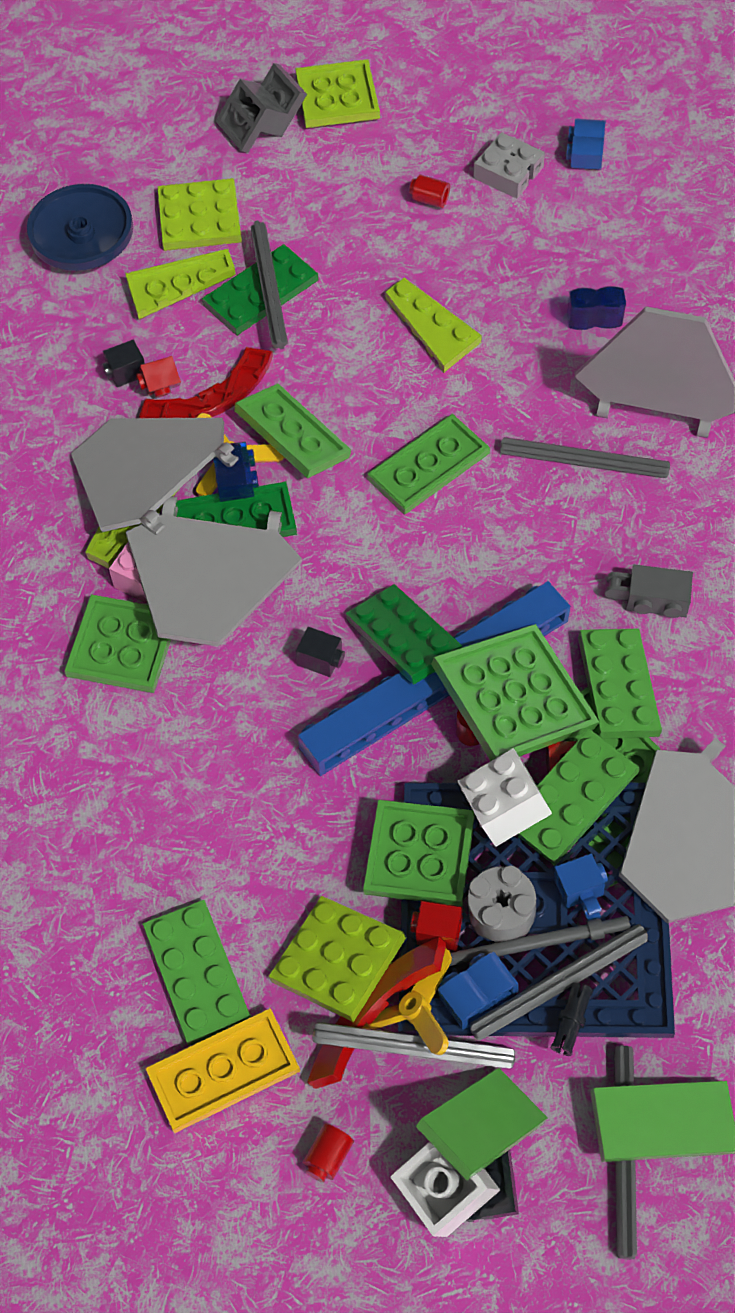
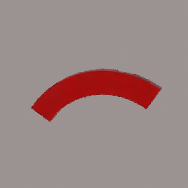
(219, 397)
(399, 976)

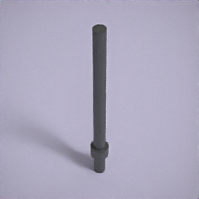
(594, 930)

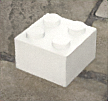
(504, 797)
(440, 1192)

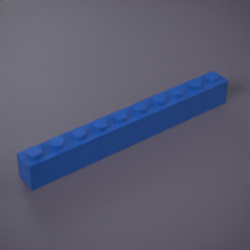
(398, 701)

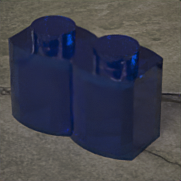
(596, 308)
(237, 480)

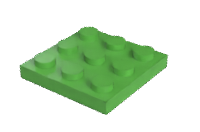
(118, 645)
(419, 852)

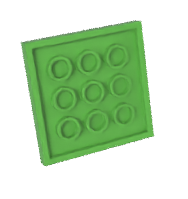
(514, 693)

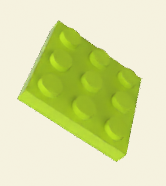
(338, 93)
(199, 214)
(337, 958)

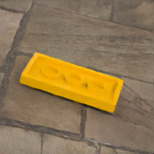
(222, 1070)

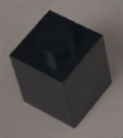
(122, 363)
(320, 652)

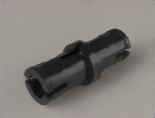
(571, 1019)

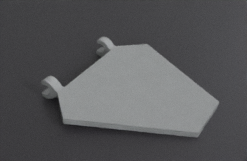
(663, 365)
(142, 462)
(208, 574)
(684, 836)

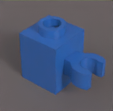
(581, 883)

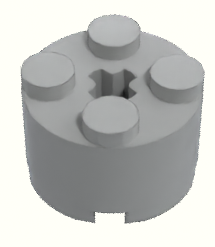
(500, 887)

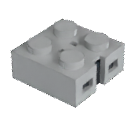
(509, 165)

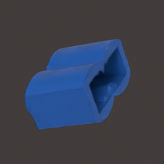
(587, 143)
(477, 989)

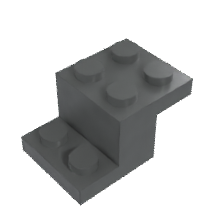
(261, 107)

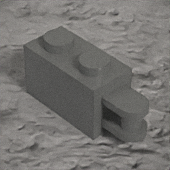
(652, 590)

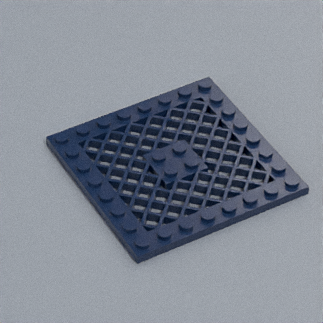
(641, 1018)

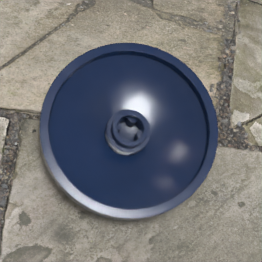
(80, 227)

